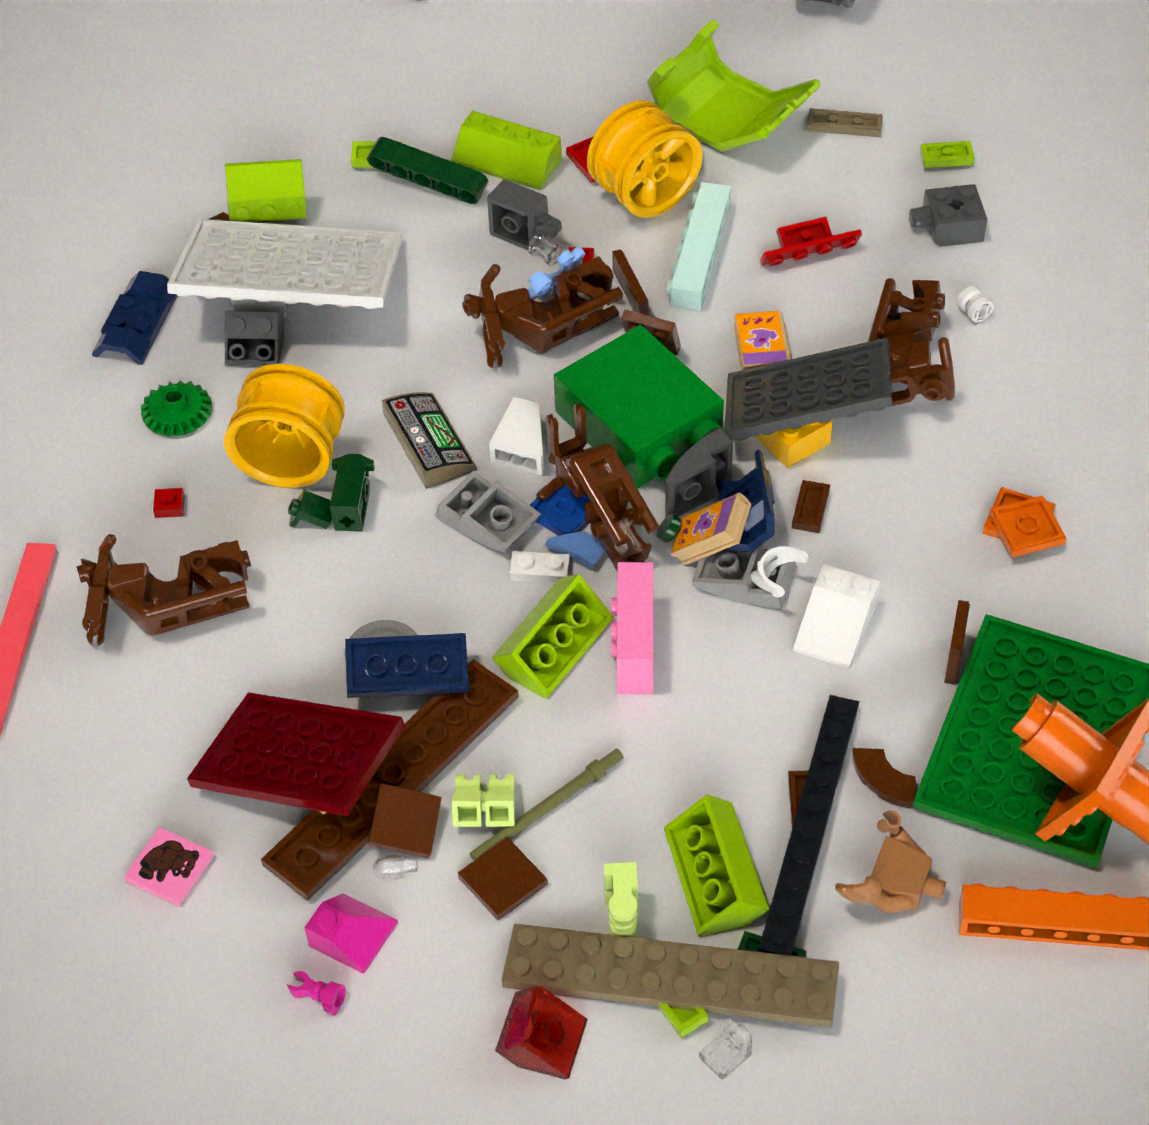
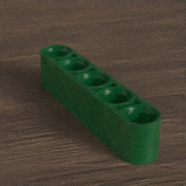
(427, 170)

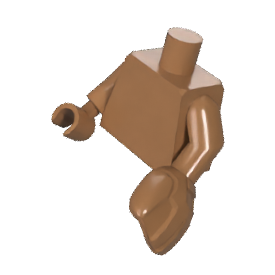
(898, 875)

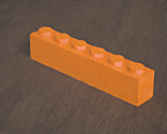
(1054, 916)

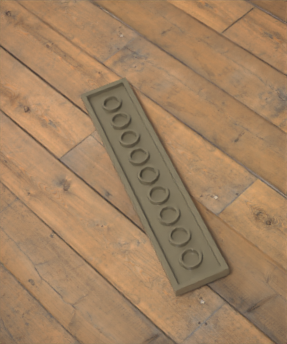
(672, 974)

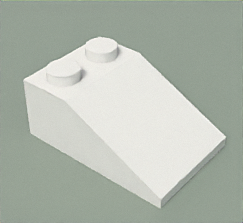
(837, 616)

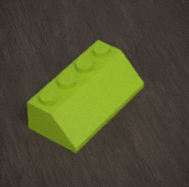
(507, 150)
(553, 636)
(715, 867)

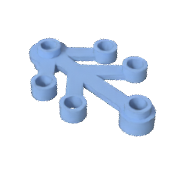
(543, 284)

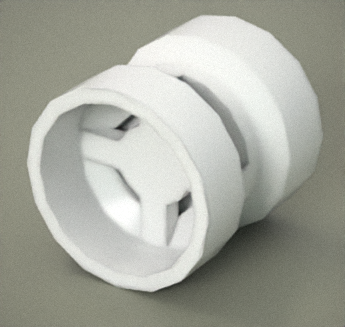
(975, 304)

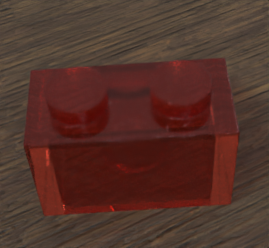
(541, 1033)

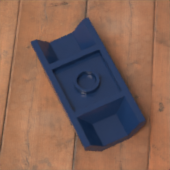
(136, 317)
(758, 490)

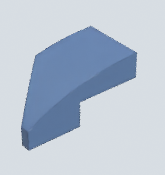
(579, 545)

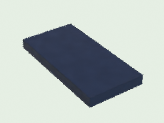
(406, 665)

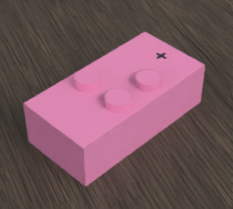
(634, 628)

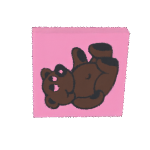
(169, 866)

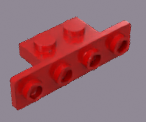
(808, 238)

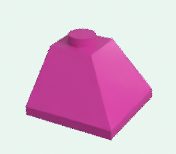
(349, 931)

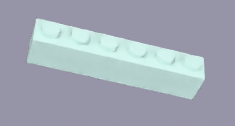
(700, 246)

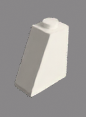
(519, 438)

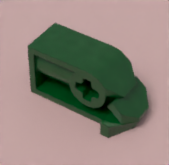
(350, 491)

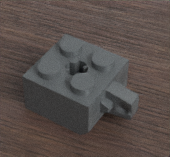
(519, 214)
(952, 215)

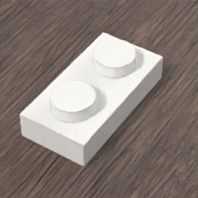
(538, 566)

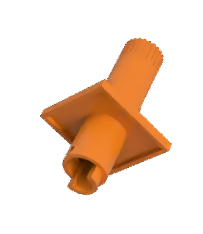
(1093, 765)

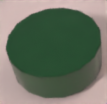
(669, 528)

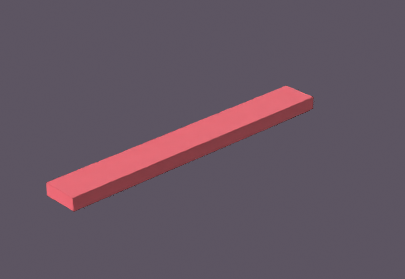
(21, 616)

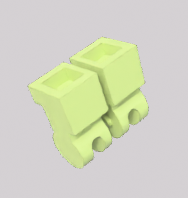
(471, 801)
(621, 898)

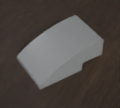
(486, 513)
(729, 577)

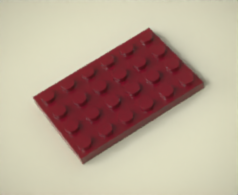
(297, 753)

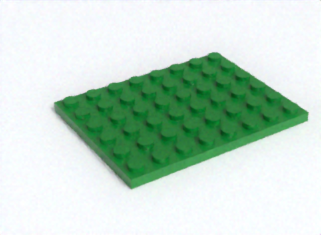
(977, 765)

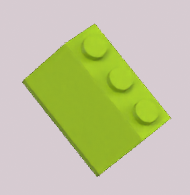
(265, 191)

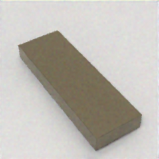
(844, 122)

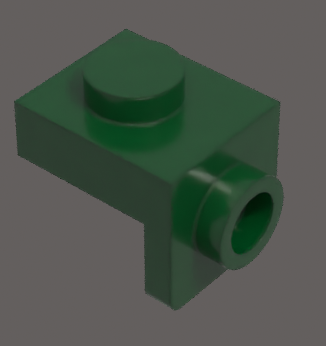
(311, 509)

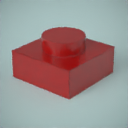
(168, 502)

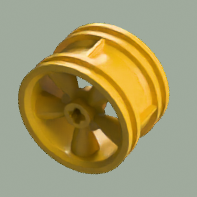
(644, 159)
(284, 426)

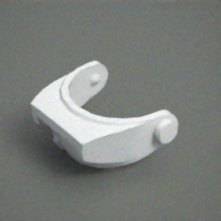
(772, 559)

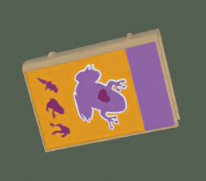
(761, 338)
(711, 529)

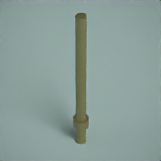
(594, 771)

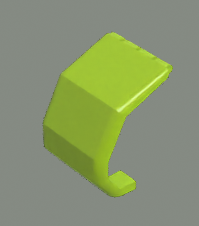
(717, 102)

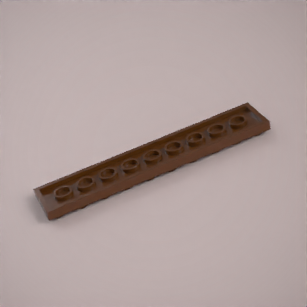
(421, 752)

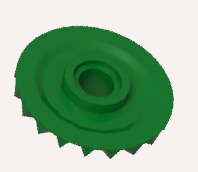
(176, 409)

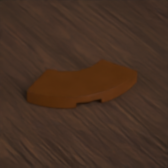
(883, 778)

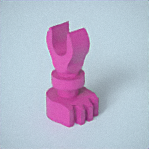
(330, 994)

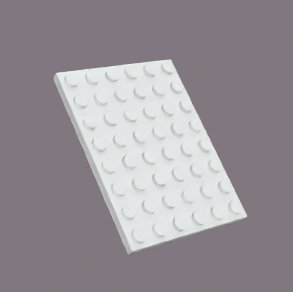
(286, 263)

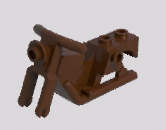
(544, 323)
(910, 339)
(600, 476)
(160, 604)

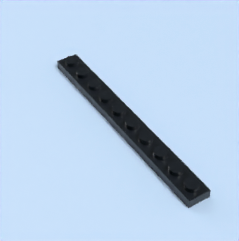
(809, 827)

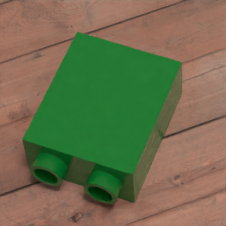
(639, 403)

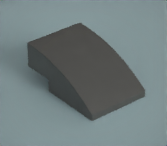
(697, 473)

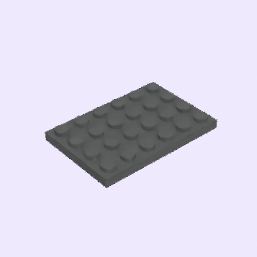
(808, 390)

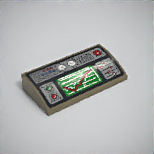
(427, 437)

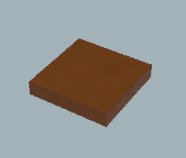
(957, 642)
(404, 821)
(502, 878)

